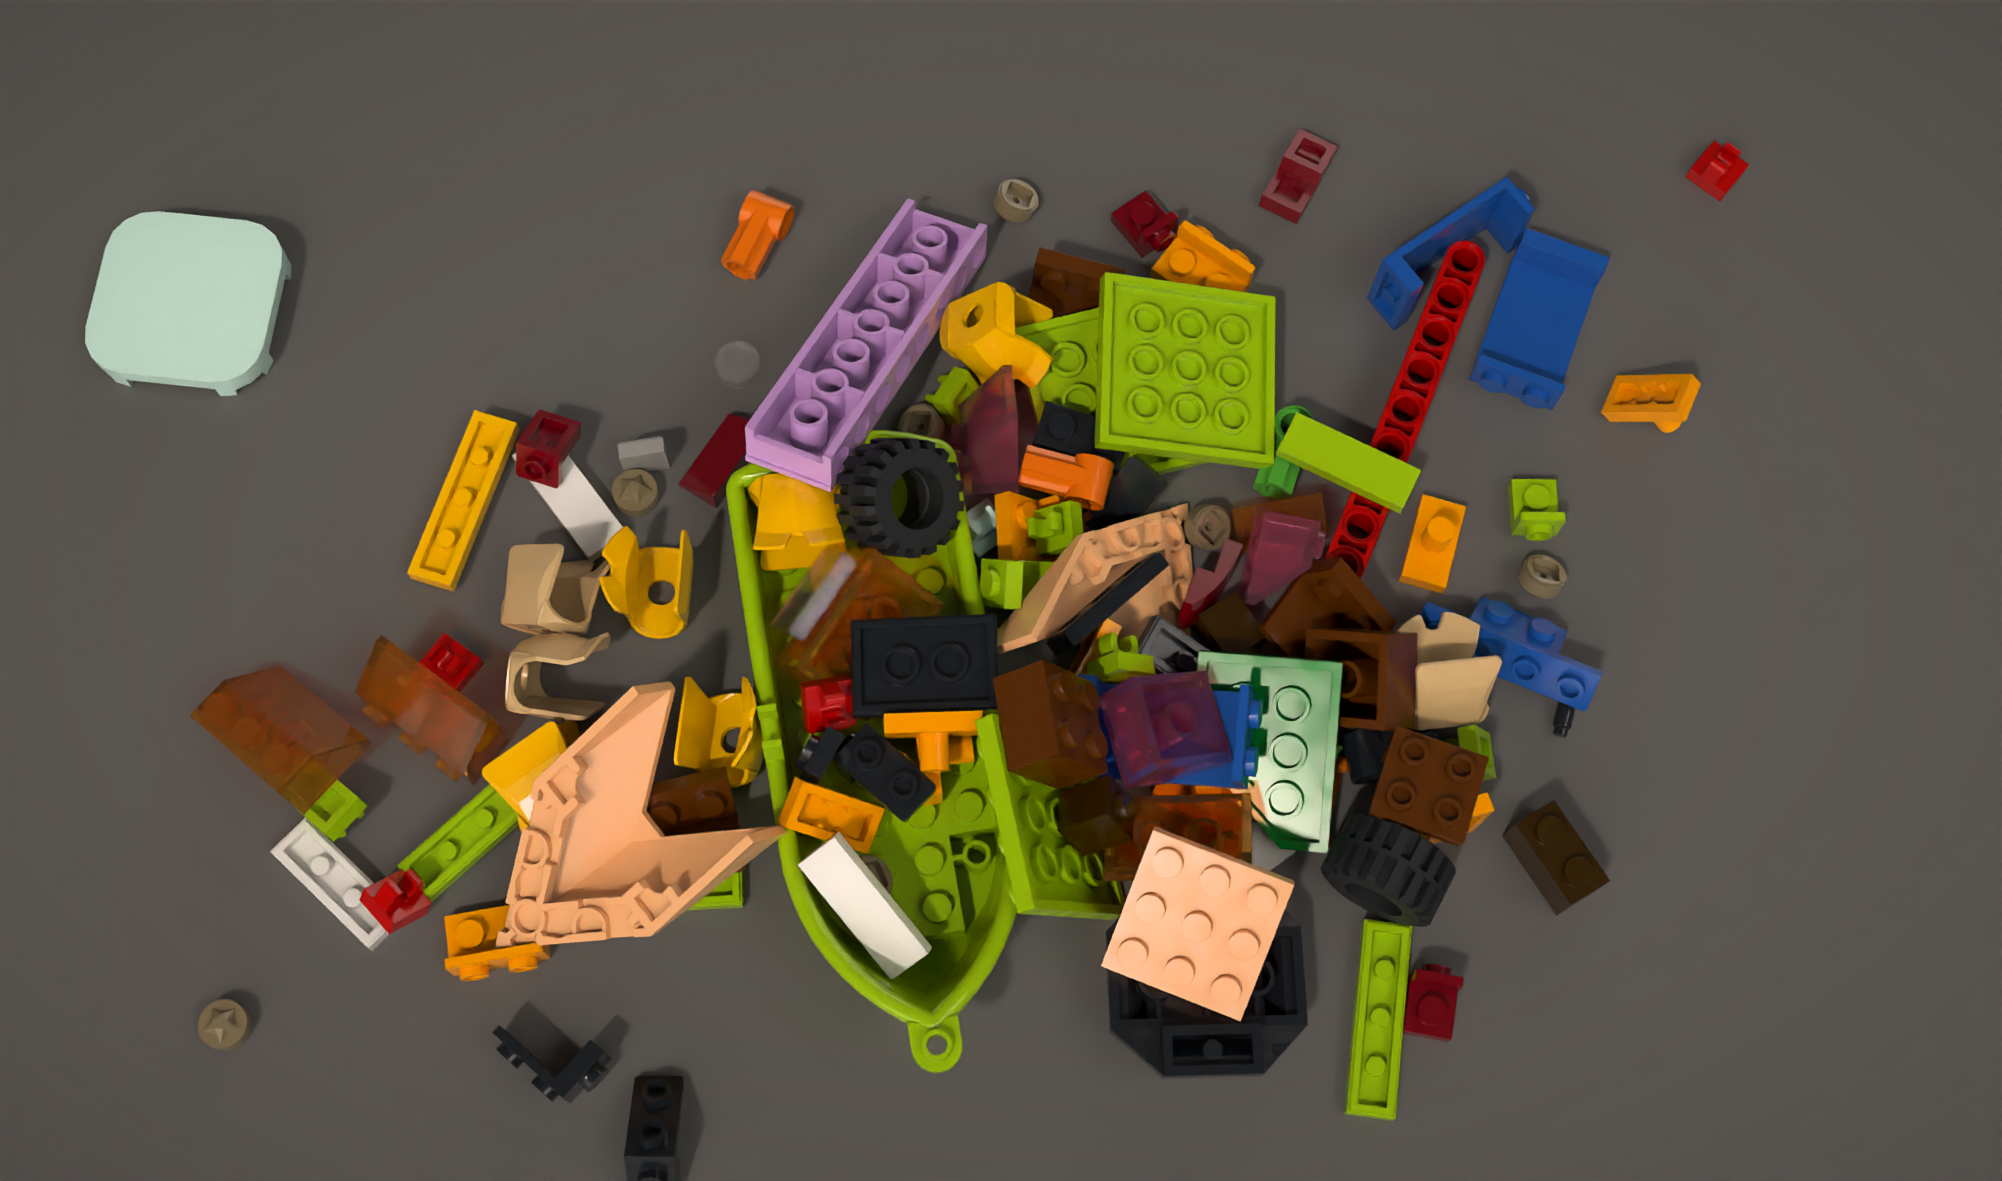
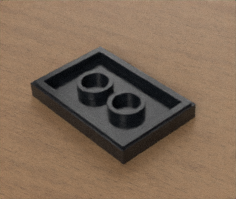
(924, 664)

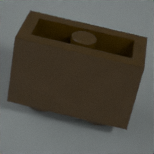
(1555, 857)

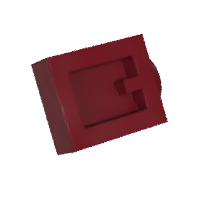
(1146, 224)
(545, 447)
(1431, 1002)

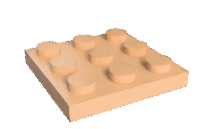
(1198, 923)

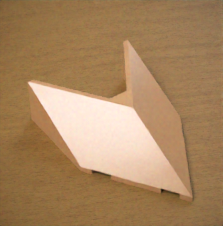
(1094, 564)
(592, 852)

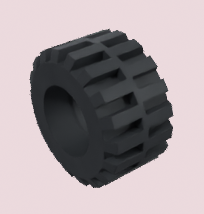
(930, 504)
(1388, 870)

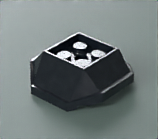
(1196, 1042)

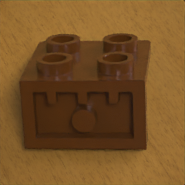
(1067, 282)
(1321, 598)
(1428, 785)
(694, 804)

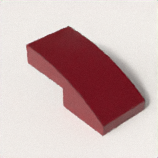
(1298, 176)
(1207, 585)

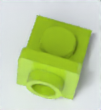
(1534, 509)

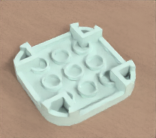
(187, 301)

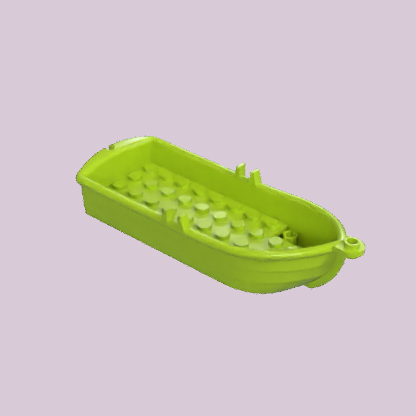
(941, 859)

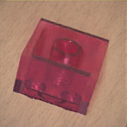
(988, 436)
(1278, 552)
(1164, 728)

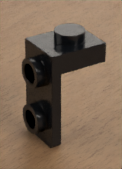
(1128, 495)
(883, 772)
(581, 1073)
(654, 1129)

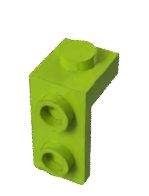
(1009, 581)

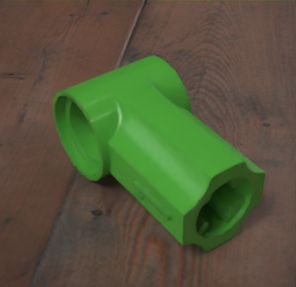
(1279, 479)

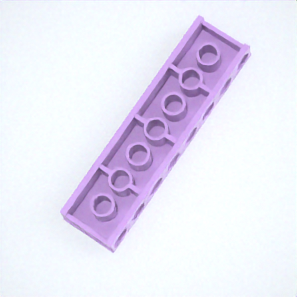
(864, 347)

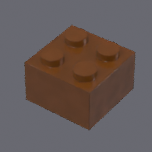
(1376, 674)
(1050, 725)

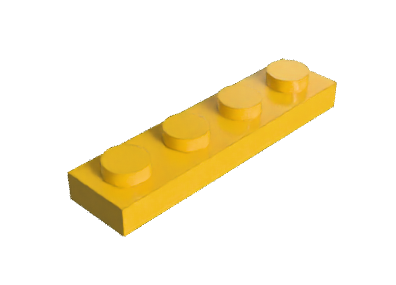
(463, 501)

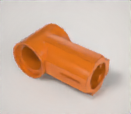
(761, 224)
(1075, 478)

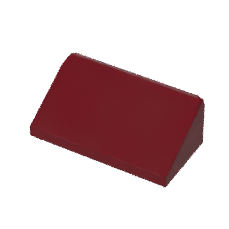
(718, 461)

